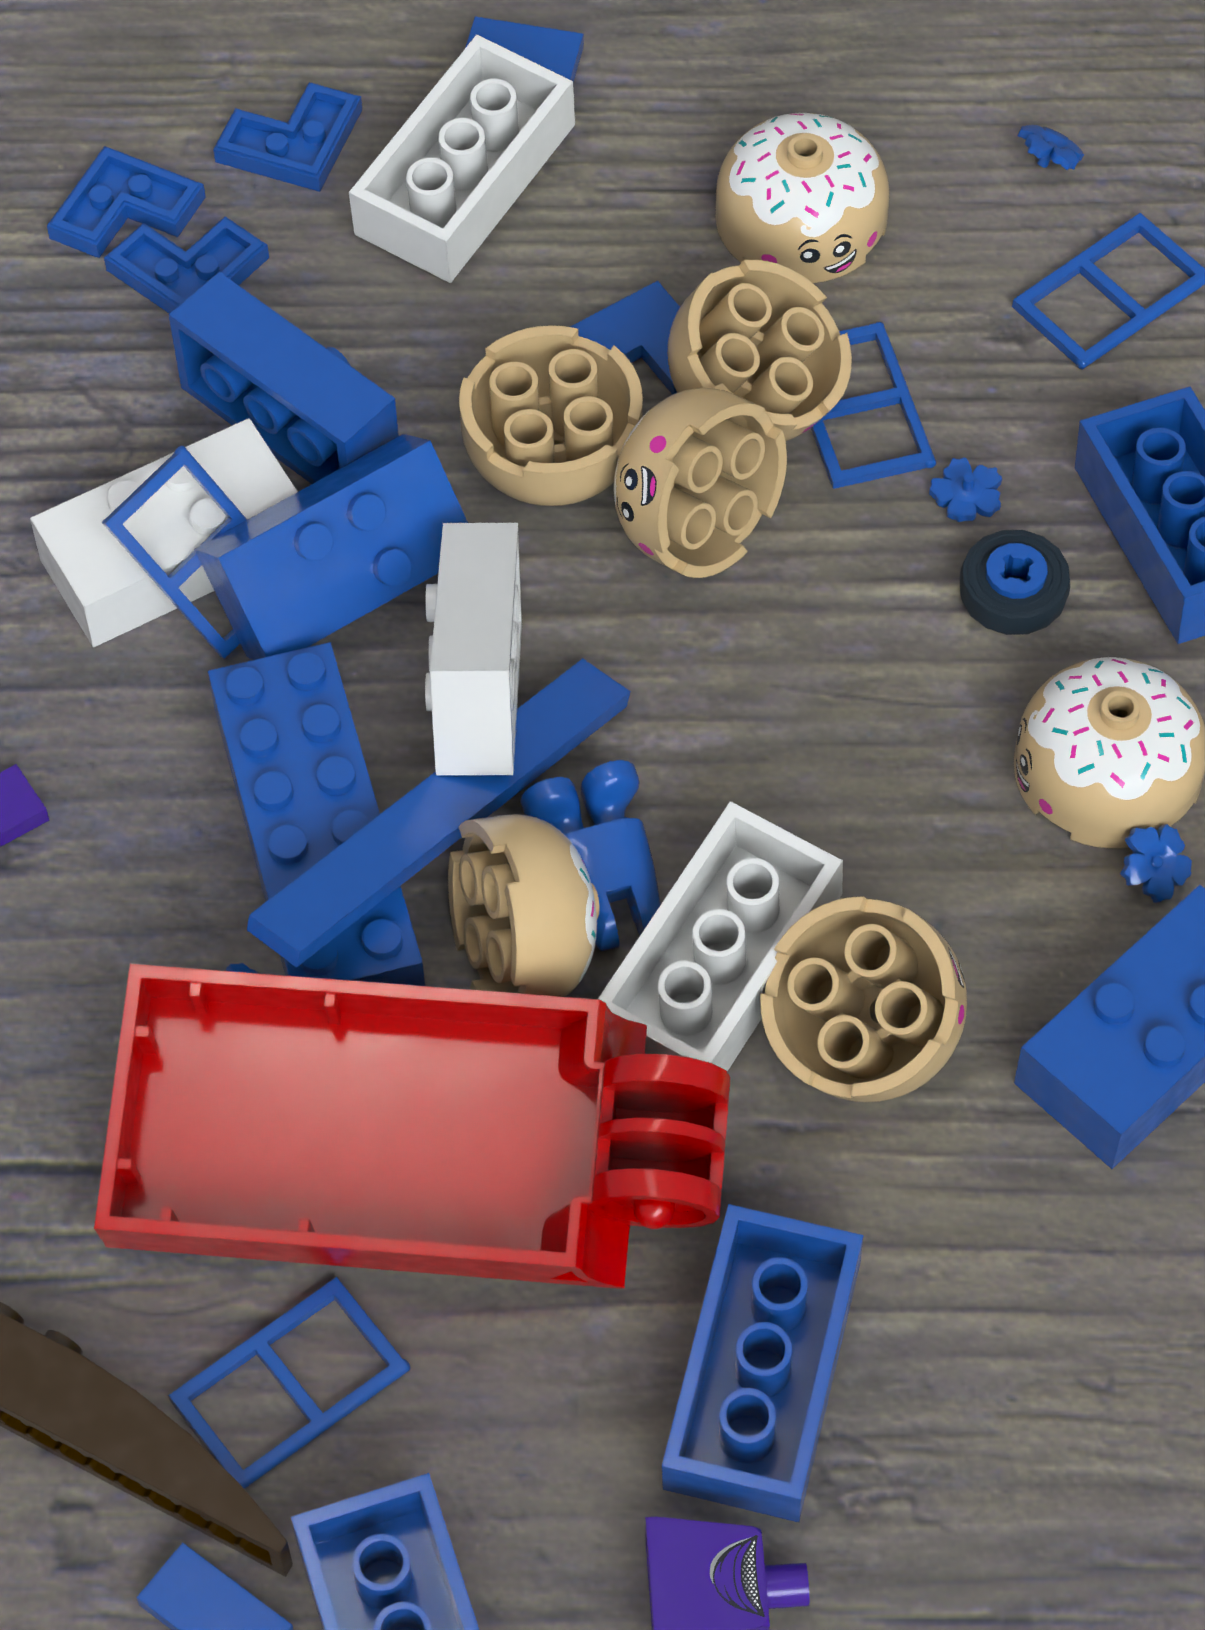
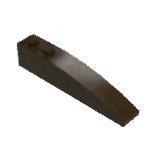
(124, 1439)

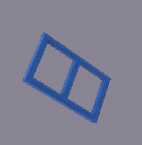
(1084, 265)
(897, 395)
(170, 583)
(260, 1345)

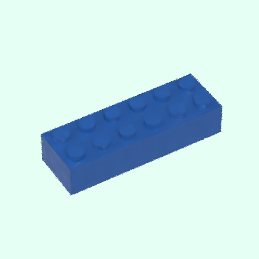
(305, 795)

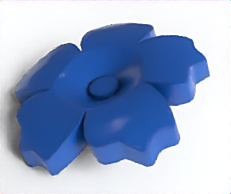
(1050, 145)
(966, 491)
(1156, 861)

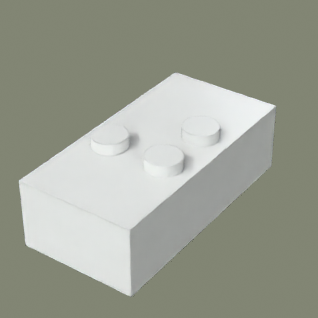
(462, 158)
(102, 579)
(475, 649)
(715, 936)

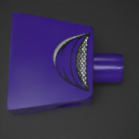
(715, 1577)

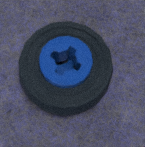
(1010, 603)

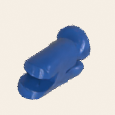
(612, 849)

